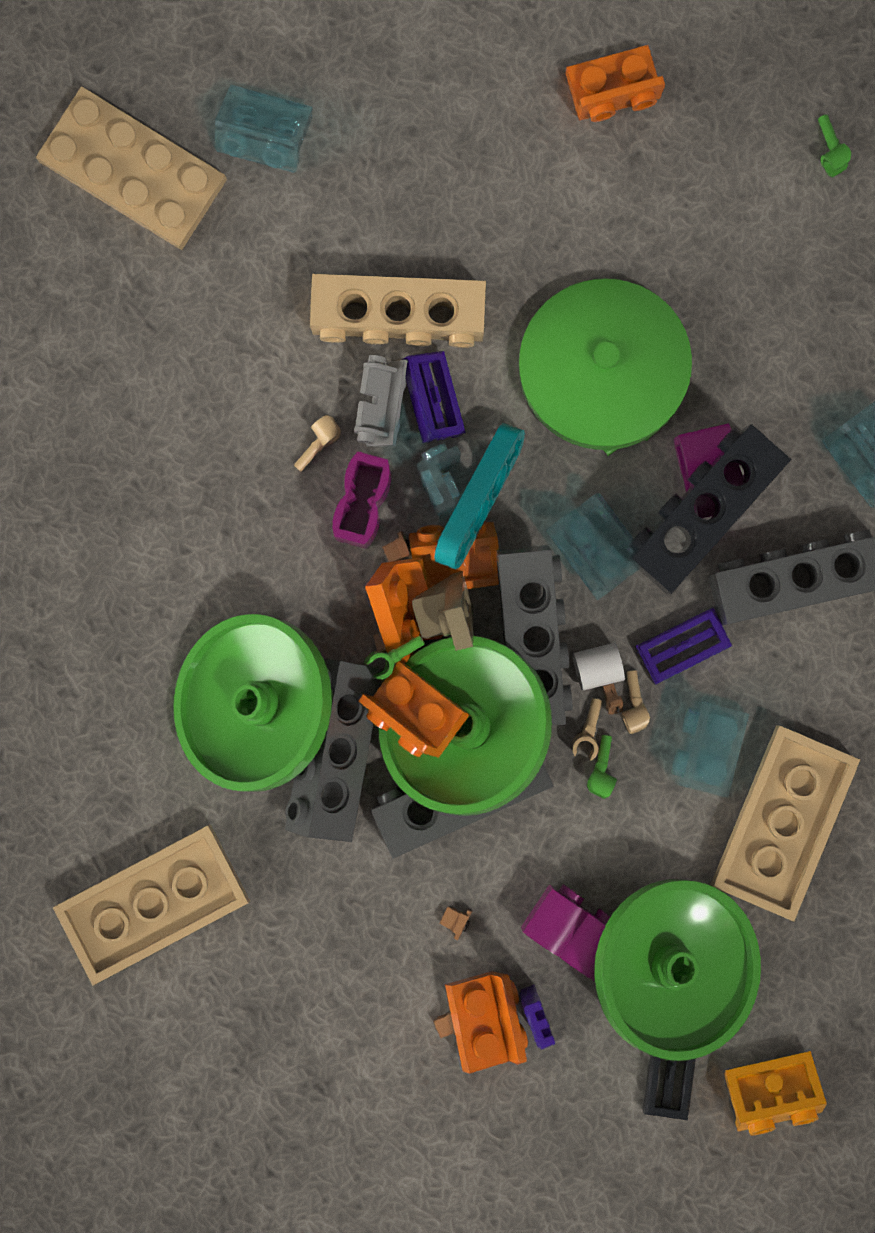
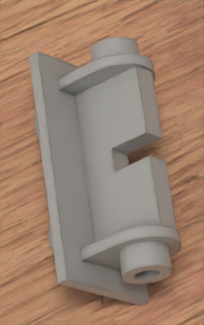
(379, 421)

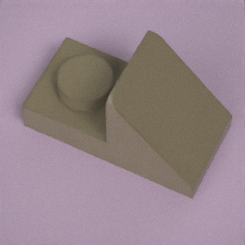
(446, 611)

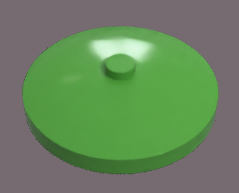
(605, 364)
(252, 703)
(498, 743)
(677, 969)

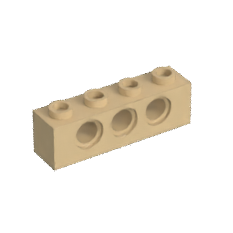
(420, 295)

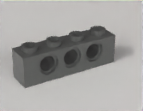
(516, 569)
(737, 603)
(344, 768)
(405, 834)

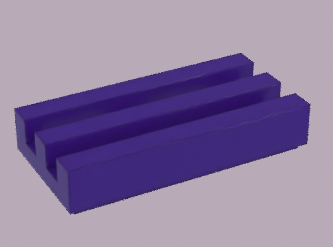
(426, 397)
(651, 662)
(536, 1017)

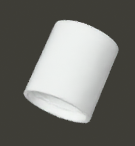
(598, 666)

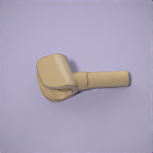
(327, 433)
(637, 717)
(589, 729)

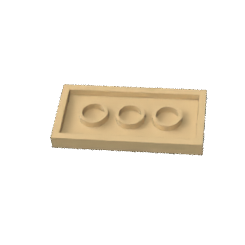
(131, 168)
(785, 822)
(151, 904)

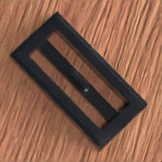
(665, 1109)

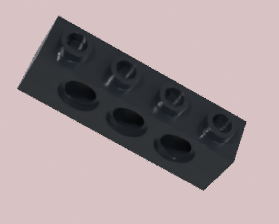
(761, 465)

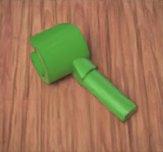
(838, 157)
(394, 656)
(599, 781)

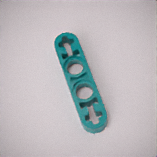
(479, 496)

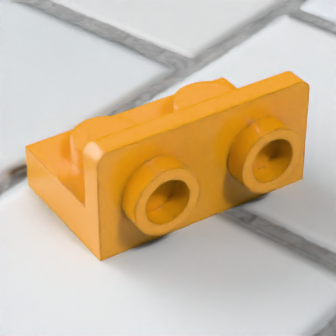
(775, 1093)

